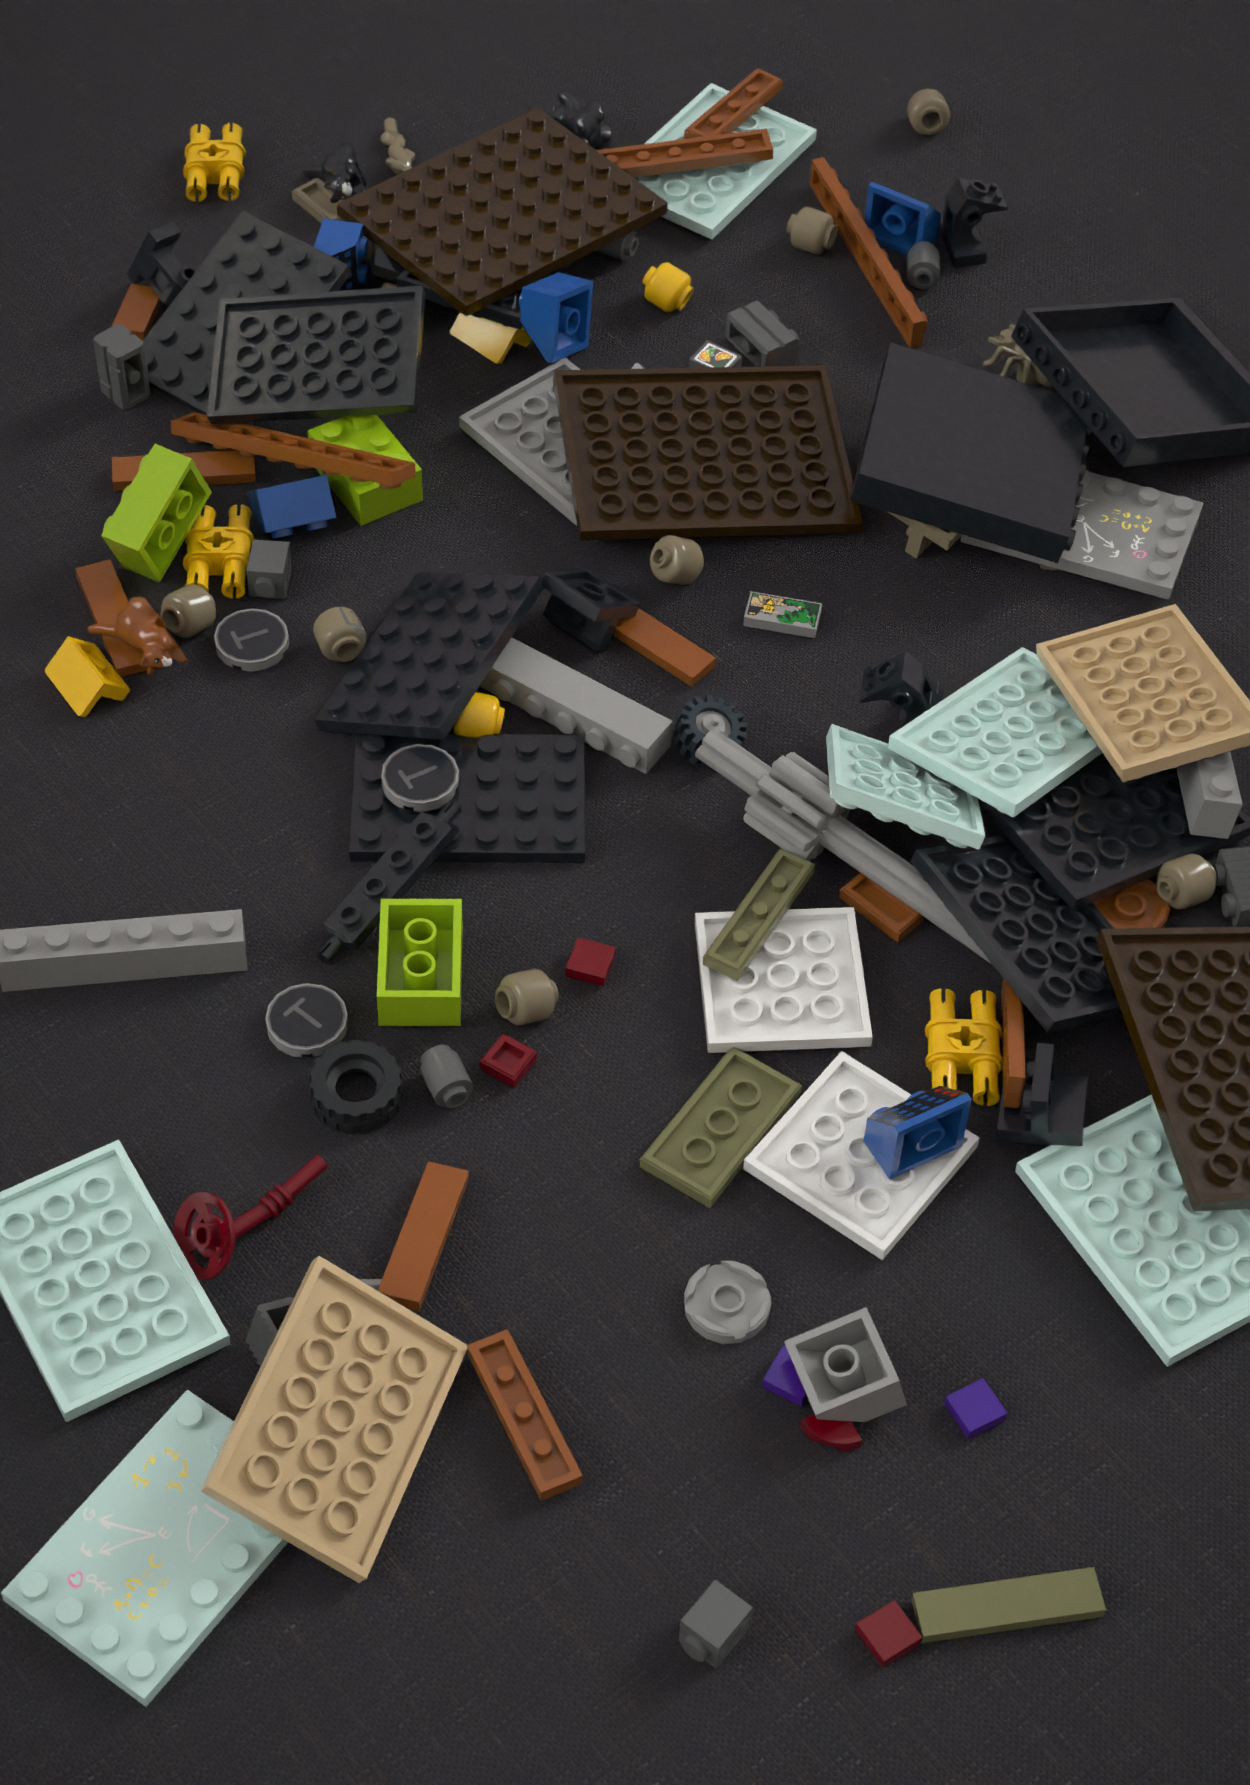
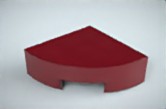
(832, 1433)

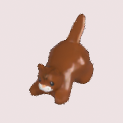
(145, 631)

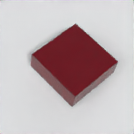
(590, 961)
(508, 1060)
(888, 1633)

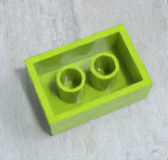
(367, 499)
(156, 512)
(420, 962)

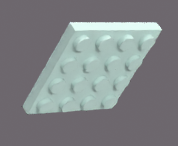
(892, 788)

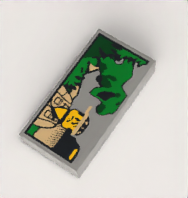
(782, 614)

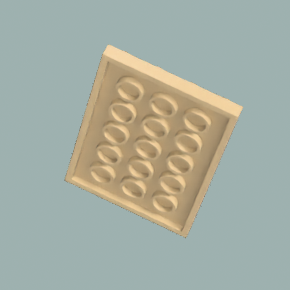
(1149, 692)
(336, 1420)

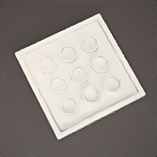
(795, 993)
(826, 1168)

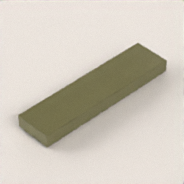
(758, 914)
(1008, 1604)

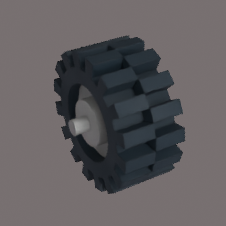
(706, 716)

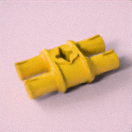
(214, 162)
(219, 550)
(965, 1044)

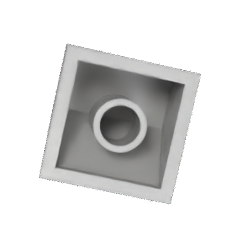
(846, 1370)

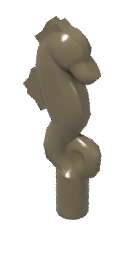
(400, 158)

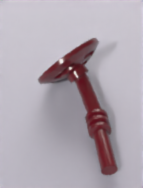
(217, 1236)

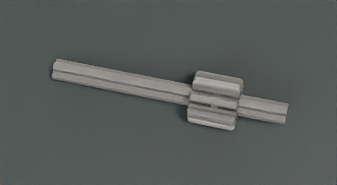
(796, 813)

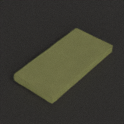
(720, 1126)

